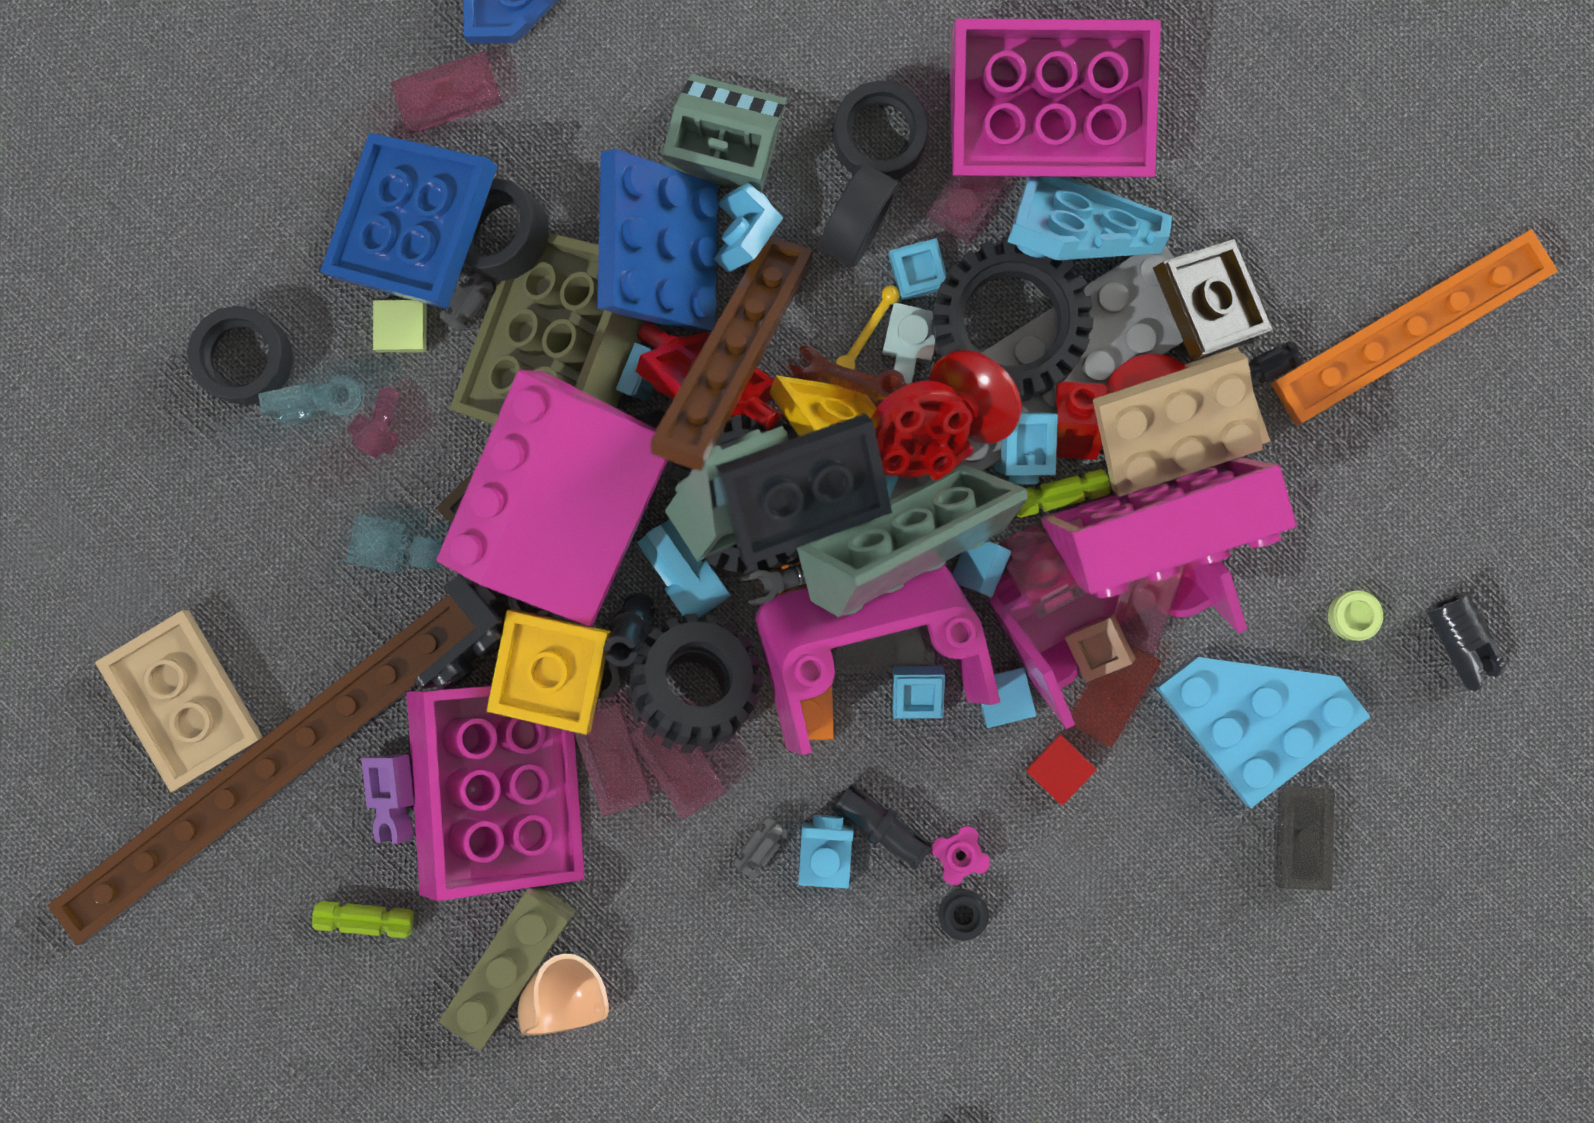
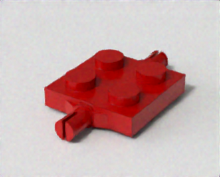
(673, 359)

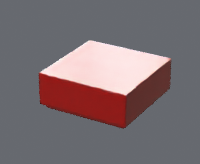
(1060, 769)

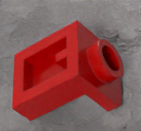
(1076, 420)

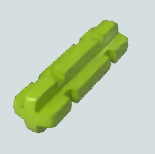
(1066, 492)
(362, 919)

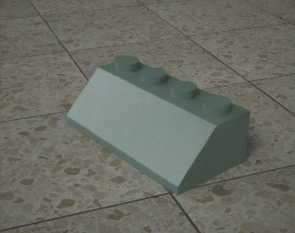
(917, 537)

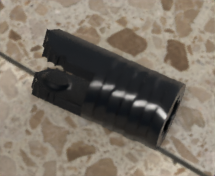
(1466, 639)

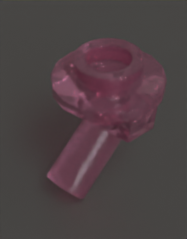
(373, 434)

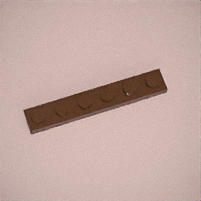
(731, 354)

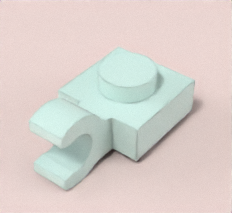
(909, 338)

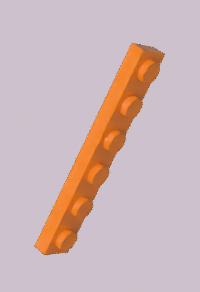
(1414, 327)

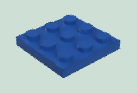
(409, 219)
(657, 243)

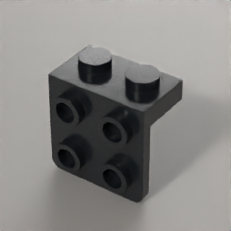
(487, 612)

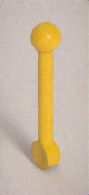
(889, 295)

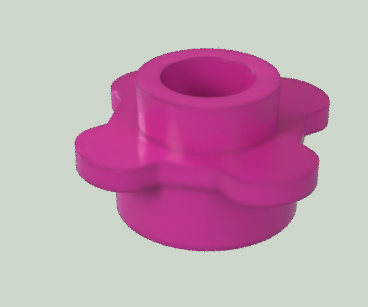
(946, 851)

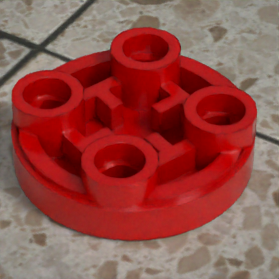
(921, 429)

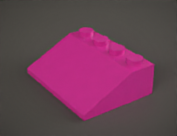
(1054, 97)
(554, 498)
(1171, 525)
(490, 797)

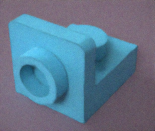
(752, 226)
(1030, 449)
(825, 852)

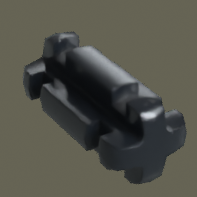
(1274, 363)

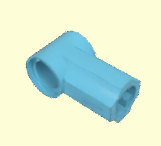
(689, 582)

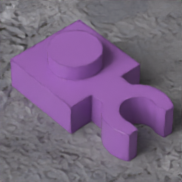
(389, 791)

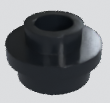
(963, 930)

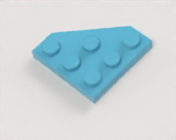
(1081, 221)
(1260, 719)

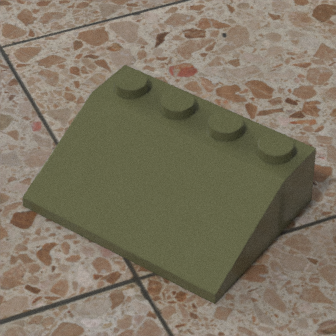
(547, 325)

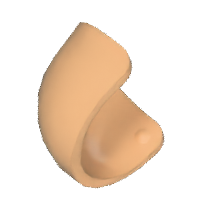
(562, 997)

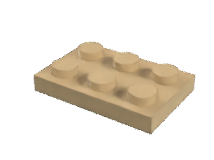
(1178, 423)
(179, 700)

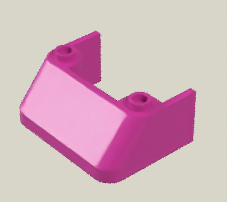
(800, 634)
(1042, 642)

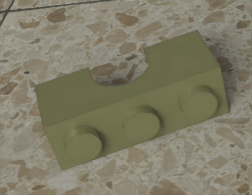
(506, 966)

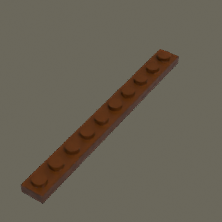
(259, 773)

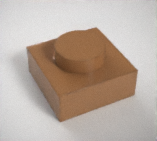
(1100, 648)

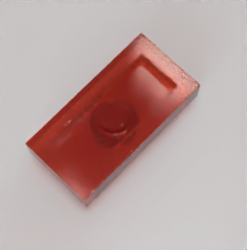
(1111, 699)

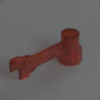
(823, 370)

